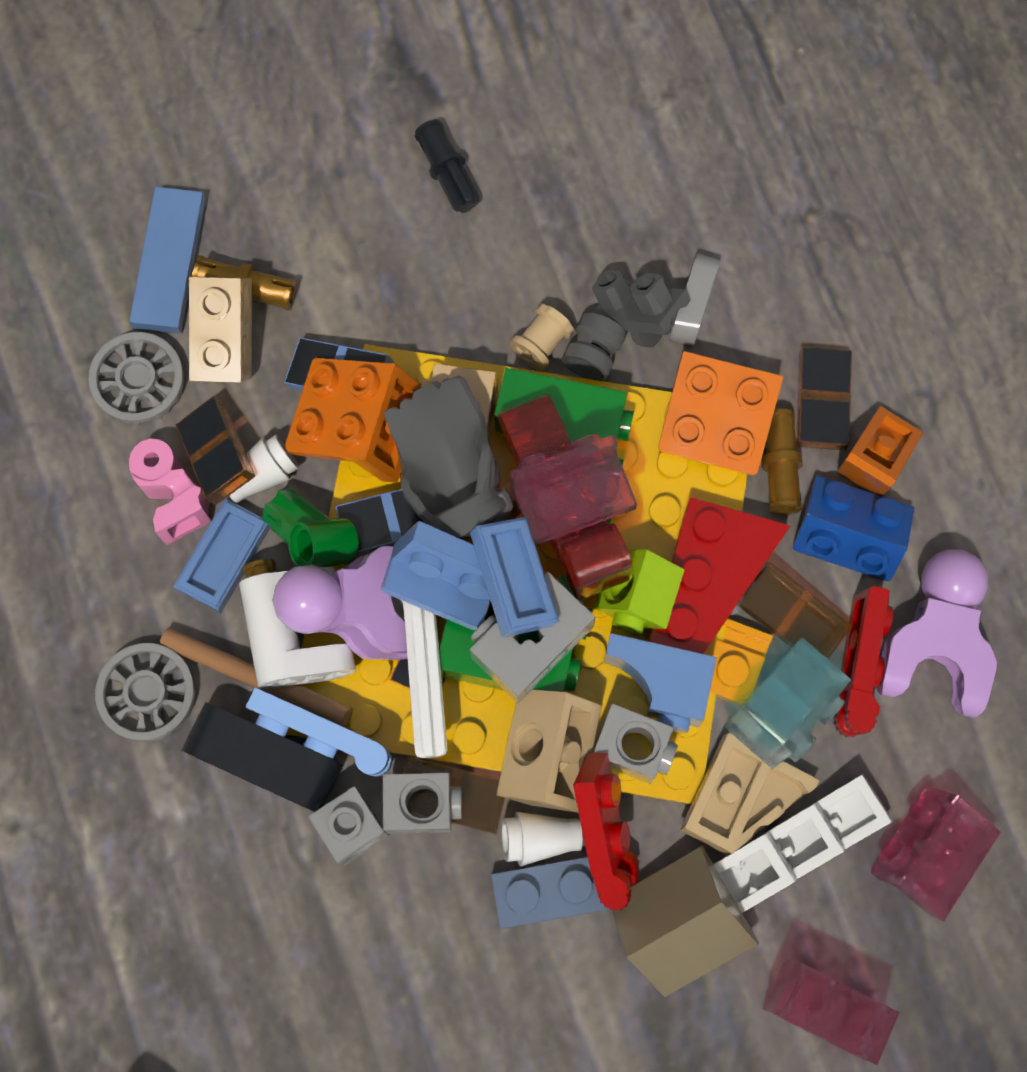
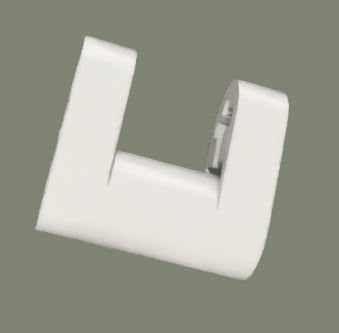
(277, 649)

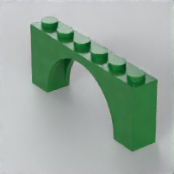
(583, 412)

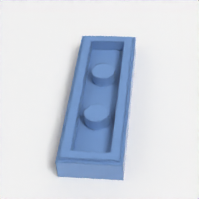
(167, 260)

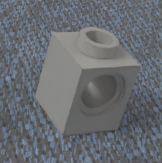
(623, 722)
(396, 797)
(348, 826)

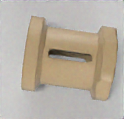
(542, 337)

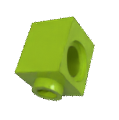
(646, 597)

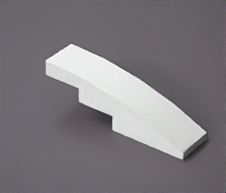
(802, 843)

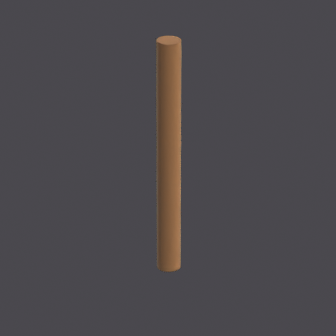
(245, 673)

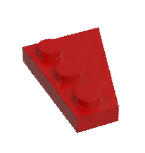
(720, 561)

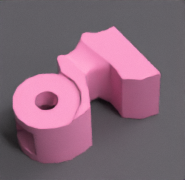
(162, 477)

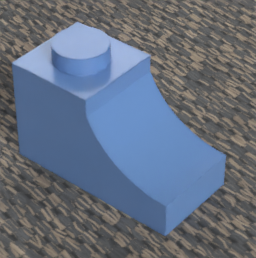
(671, 678)

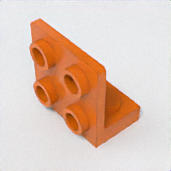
(720, 413)
(344, 414)

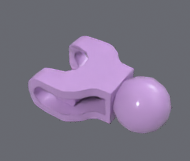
(344, 604)
(947, 632)

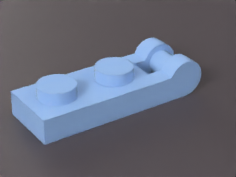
(322, 734)

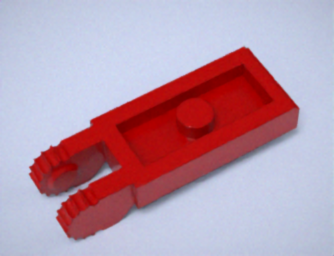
(861, 661)
(604, 833)

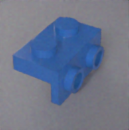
(854, 528)

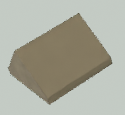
(682, 923)

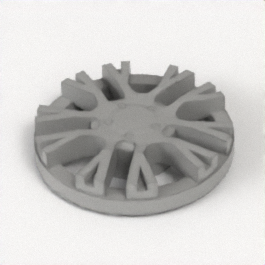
(136, 378)
(145, 692)

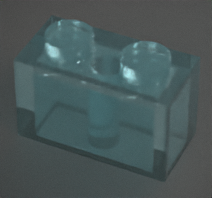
(788, 704)

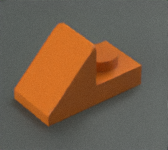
(880, 452)

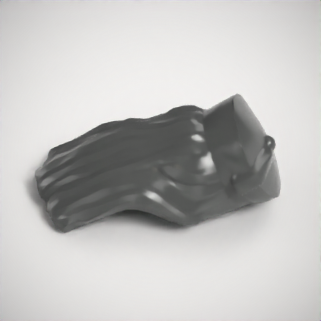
(448, 459)

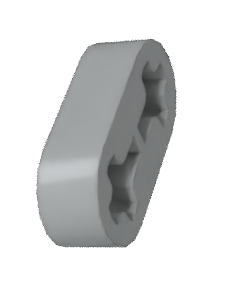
(699, 290)

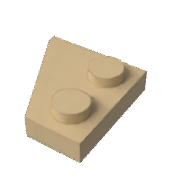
(741, 796)

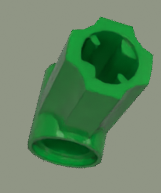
(309, 532)

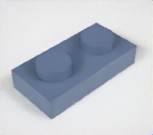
(545, 893)

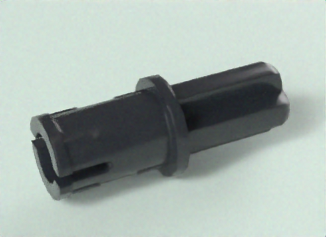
(447, 165)

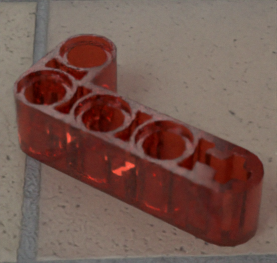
(589, 557)

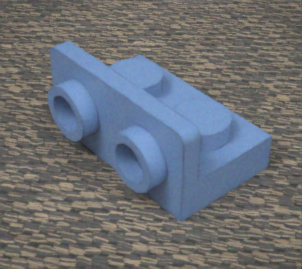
(438, 575)

